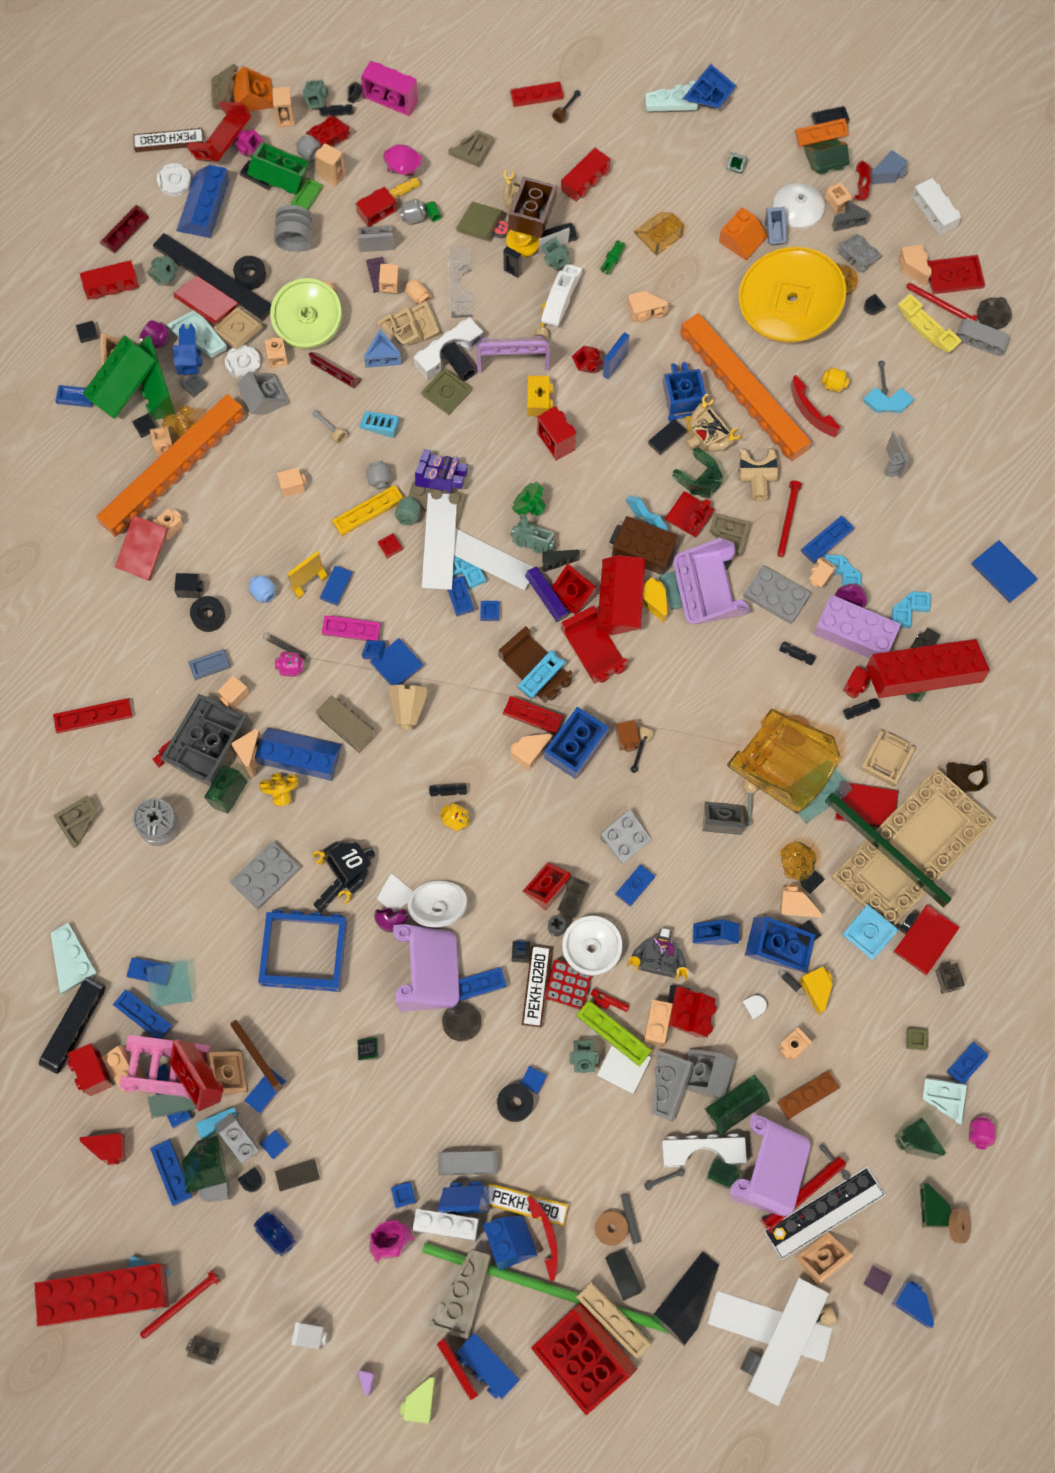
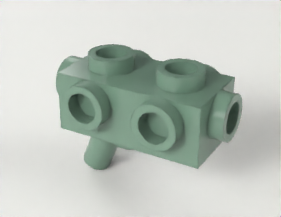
(532, 536)

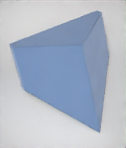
(382, 352)

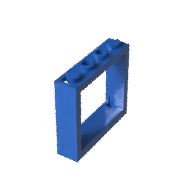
(296, 982)

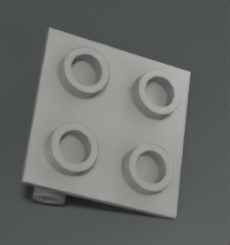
(860, 251)
(898, 458)
(625, 836)

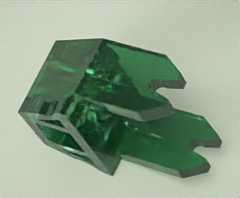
(708, 482)

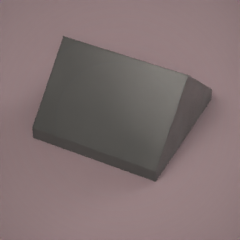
(723, 818)

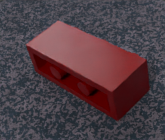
(585, 174)
(109, 280)

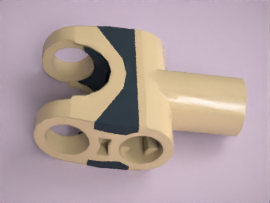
(758, 473)

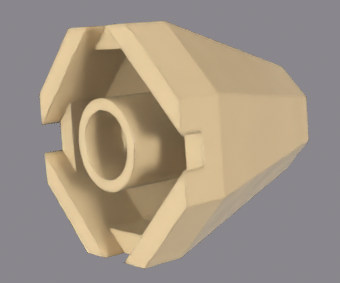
(407, 704)

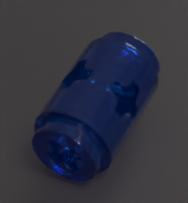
(284, 1238)

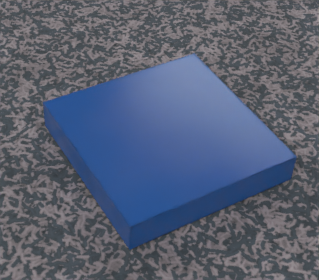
(616, 355)
(397, 663)

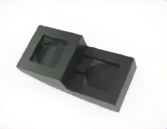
(623, 1275)

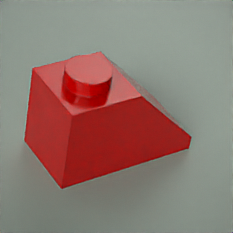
(106, 1147)

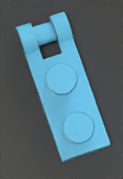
(541, 675)

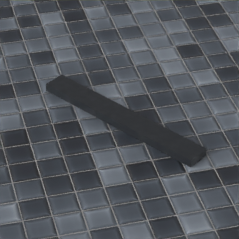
(212, 275)

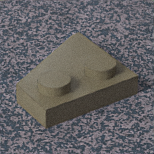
(472, 148)
(730, 529)

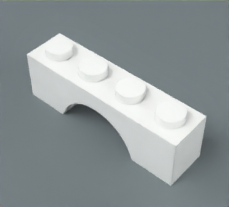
(466, 336)
(729, 1149)

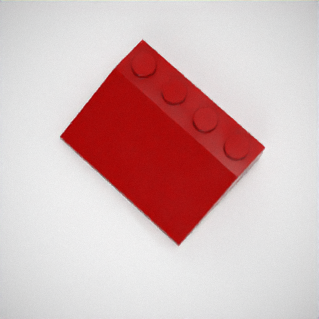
(584, 1358)

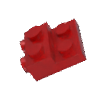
(692, 1012)

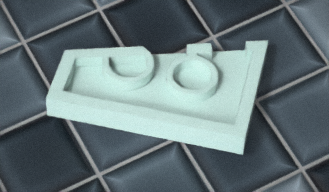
(670, 99)
(206, 338)
(70, 959)

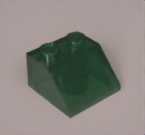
(827, 155)
(919, 1141)
(204, 1165)

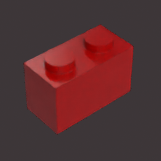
(376, 206)

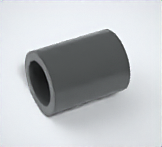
(750, 1363)

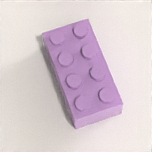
(856, 628)

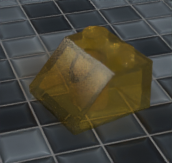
(660, 231)

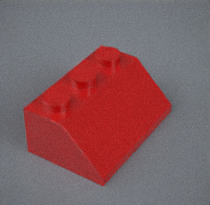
(195, 1075)

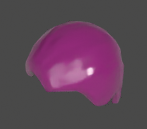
(158, 333)
(852, 593)
(387, 918)

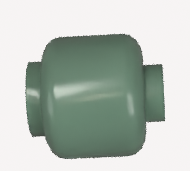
(407, 511)

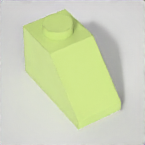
(419, 1403)

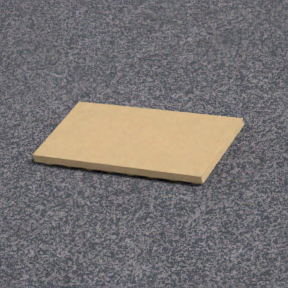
(930, 831)

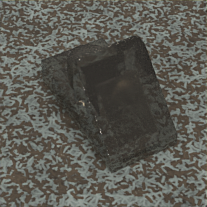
(573, 896)

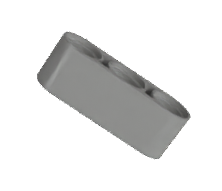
(983, 337)
(468, 1163)

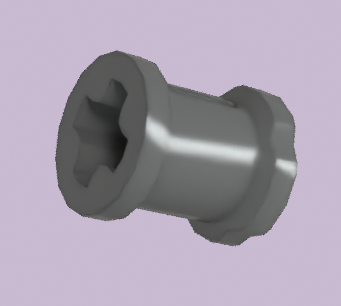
(552, 929)

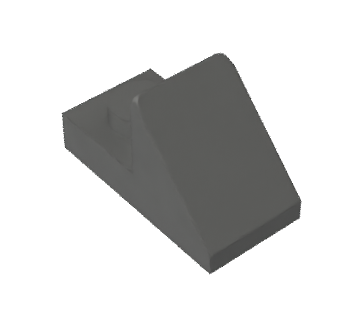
(853, 217)

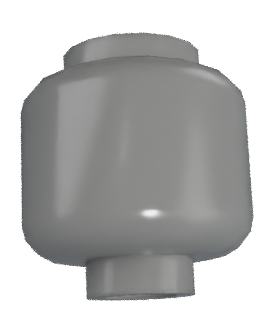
(307, 147)
(413, 211)
(378, 474)

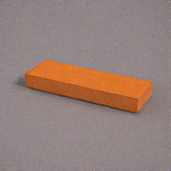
(821, 132)

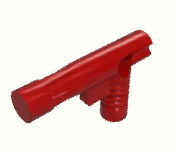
(608, 1000)

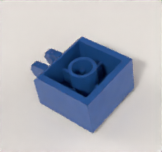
(683, 389)

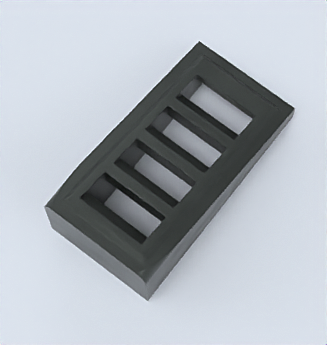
(556, 559)

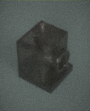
(927, 638)
(956, 982)
(209, 1356)

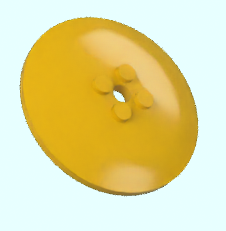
(789, 273)

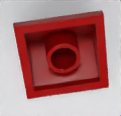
(574, 589)
(547, 885)

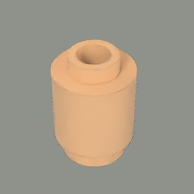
(417, 292)

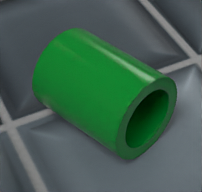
(433, 211)

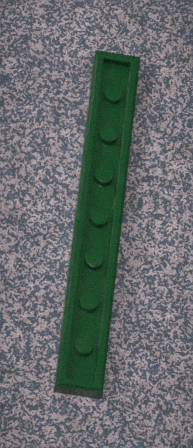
(888, 850)

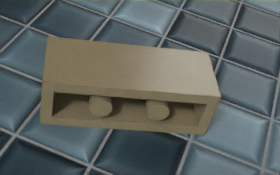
(345, 723)

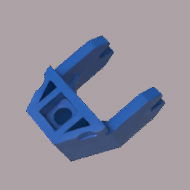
(186, 355)

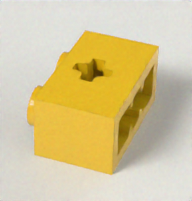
(539, 387)

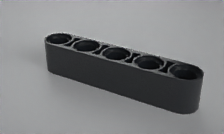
(72, 1025)

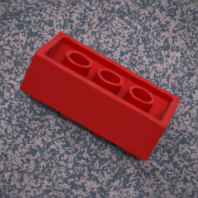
(621, 594)

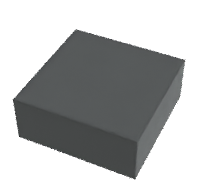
(194, 385)

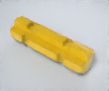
(405, 187)

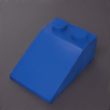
(778, 944)

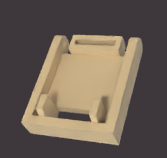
(889, 756)

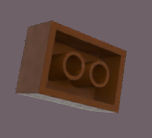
(532, 207)
(645, 542)

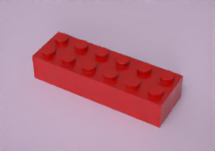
(927, 668)
(101, 1295)

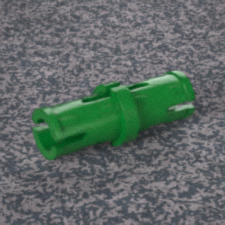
(612, 257)

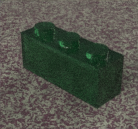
(737, 1104)

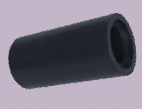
(459, 361)

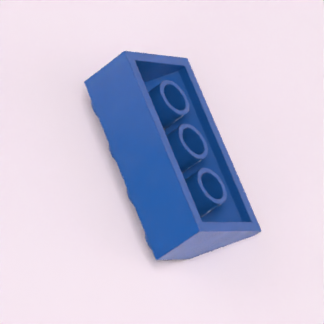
(204, 201)
(298, 753)

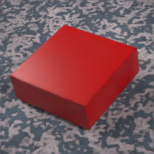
(390, 545)

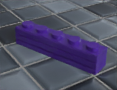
(546, 594)

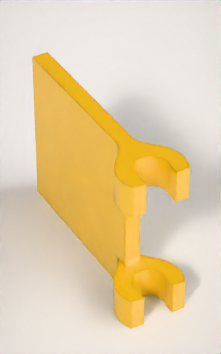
(304, 572)

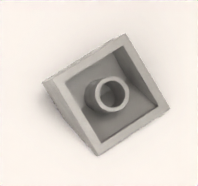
(262, 392)
(710, 1073)

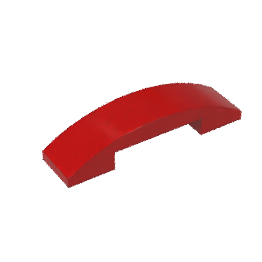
(827, 424)
(538, 1211)

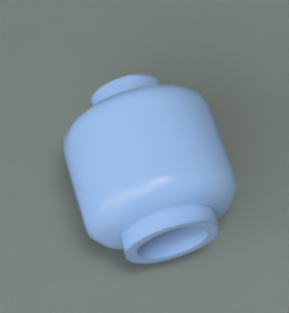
(262, 589)

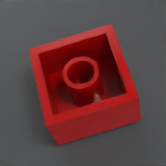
(556, 433)
(89, 1070)

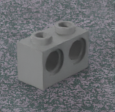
(236, 1138)

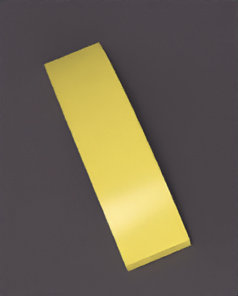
(926, 326)

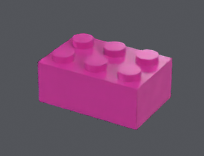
(389, 88)

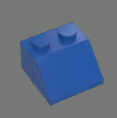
(464, 1199)
(510, 1241)

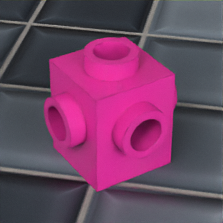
(248, 142)

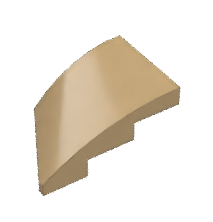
(412, 324)

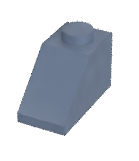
(889, 169)

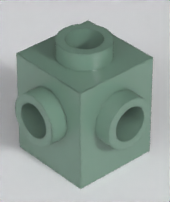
(315, 94)
(558, 256)
(162, 270)
(584, 1056)

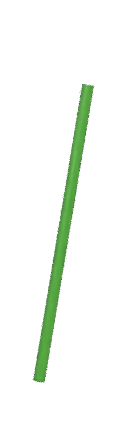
(535, 1284)

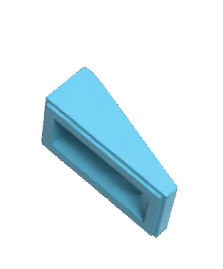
(390, 432)
(206, 1127)

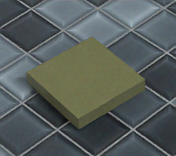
(479, 220)
(446, 391)

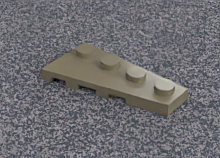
(461, 1301)

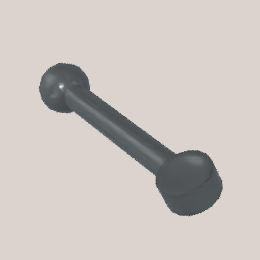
(884, 390)
(845, 1175)
(649, 1185)

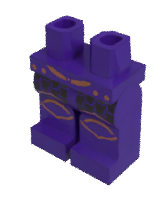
(440, 472)

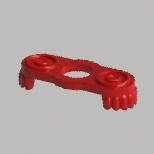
(863, 169)

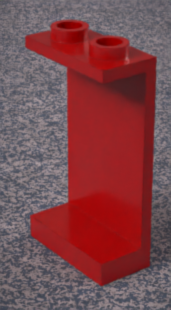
(225, 133)
(593, 646)

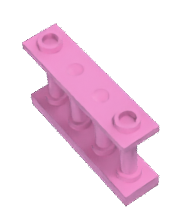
(157, 1048)

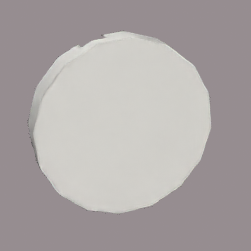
(174, 179)
(241, 361)

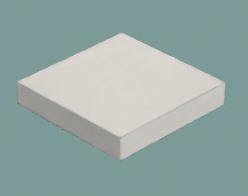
(621, 1071)

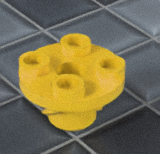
(522, 243)
(280, 788)

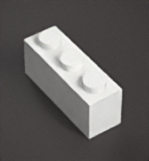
(936, 206)
(445, 1225)

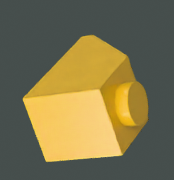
(655, 598)
(818, 988)

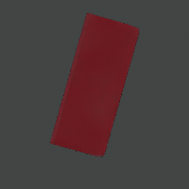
(124, 229)
(334, 369)

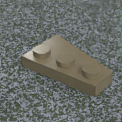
(421, 496)

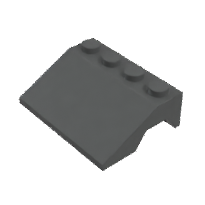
(205, 739)

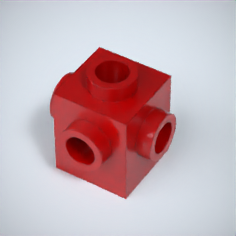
(587, 359)

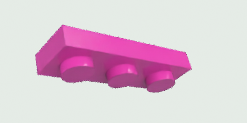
(350, 628)

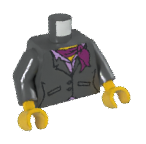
(660, 957)

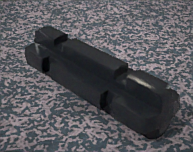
(335, 110)
(797, 653)
(861, 708)
(448, 789)
(328, 895)

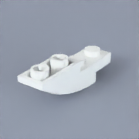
(560, 294)

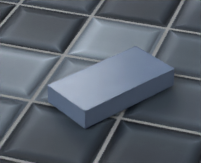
(209, 664)

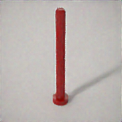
(941, 303)
(794, 486)
(212, 1278)

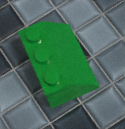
(278, 168)

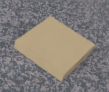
(237, 328)

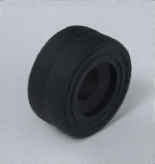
(250, 263)
(207, 624)
(509, 1113)

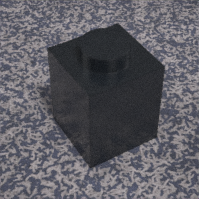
(188, 585)

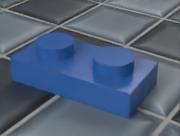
(460, 597)
(967, 1063)

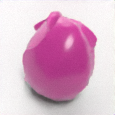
(402, 159)
(384, 1235)

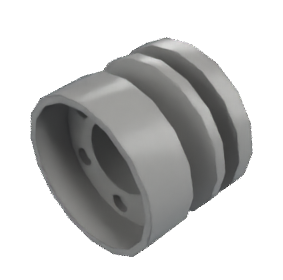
(293, 228)
(159, 831)

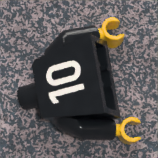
(348, 864)

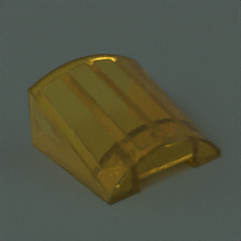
(788, 760)

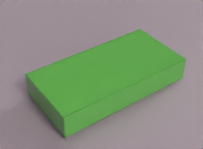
(307, 194)

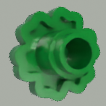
(529, 500)

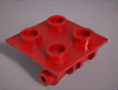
(330, 130)
(690, 514)

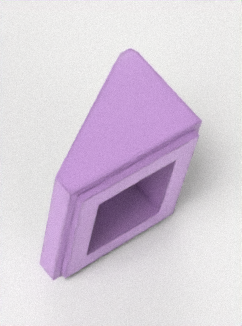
(366, 1381)

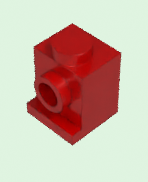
(857, 682)

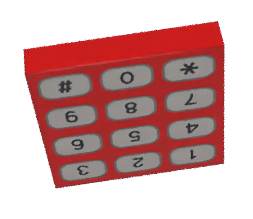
(567, 985)

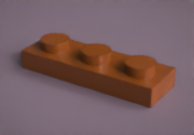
(808, 1095)

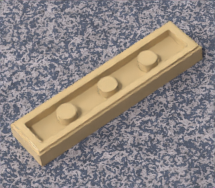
(613, 1319)

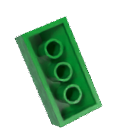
(119, 376)
(155, 386)

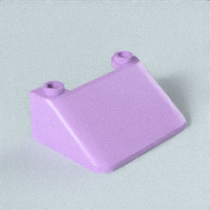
(508, 346)
(705, 583)
(432, 969)
(776, 1171)

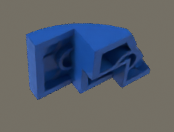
(710, 88)

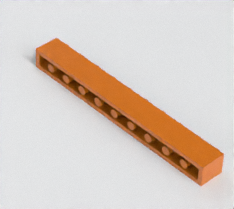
(745, 387)
(171, 465)

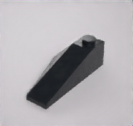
(686, 1302)

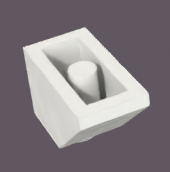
(309, 1336)

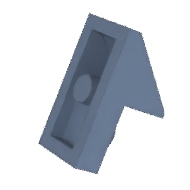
(776, 225)

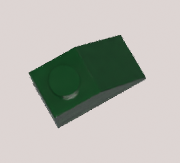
(934, 1208)

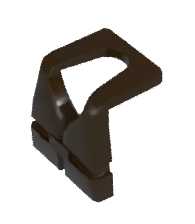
(959, 775)

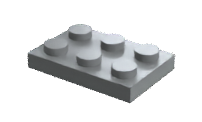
(776, 594)
(265, 875)

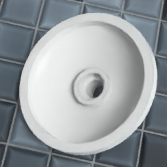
(804, 212)
(437, 903)
(592, 932)

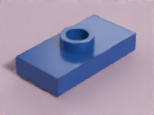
(635, 885)
(138, 967)

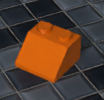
(253, 89)
(743, 234)

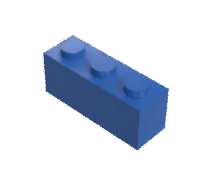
(487, 1367)

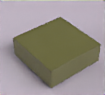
(916, 1039)

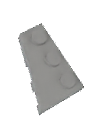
(671, 1080)

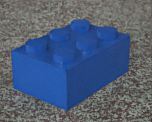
(576, 742)

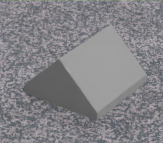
(376, 238)

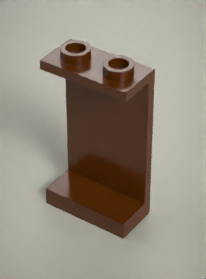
(523, 655)

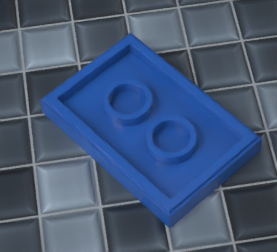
(1004, 571)

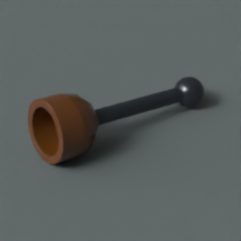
(560, 113)

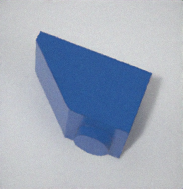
(716, 933)
(914, 1303)

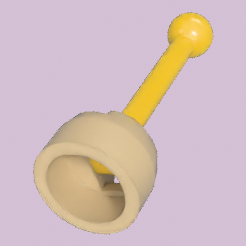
(542, 331)

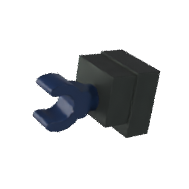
(521, 951)

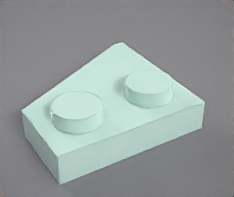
(946, 1097)

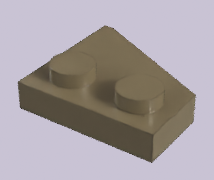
(222, 86)
(76, 819)

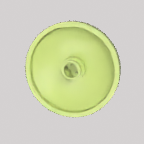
(306, 313)

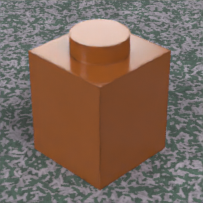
(627, 736)

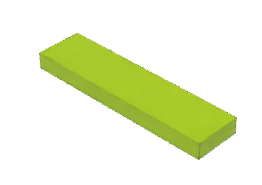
(613, 1033)

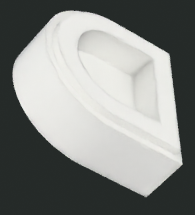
(755, 1006)

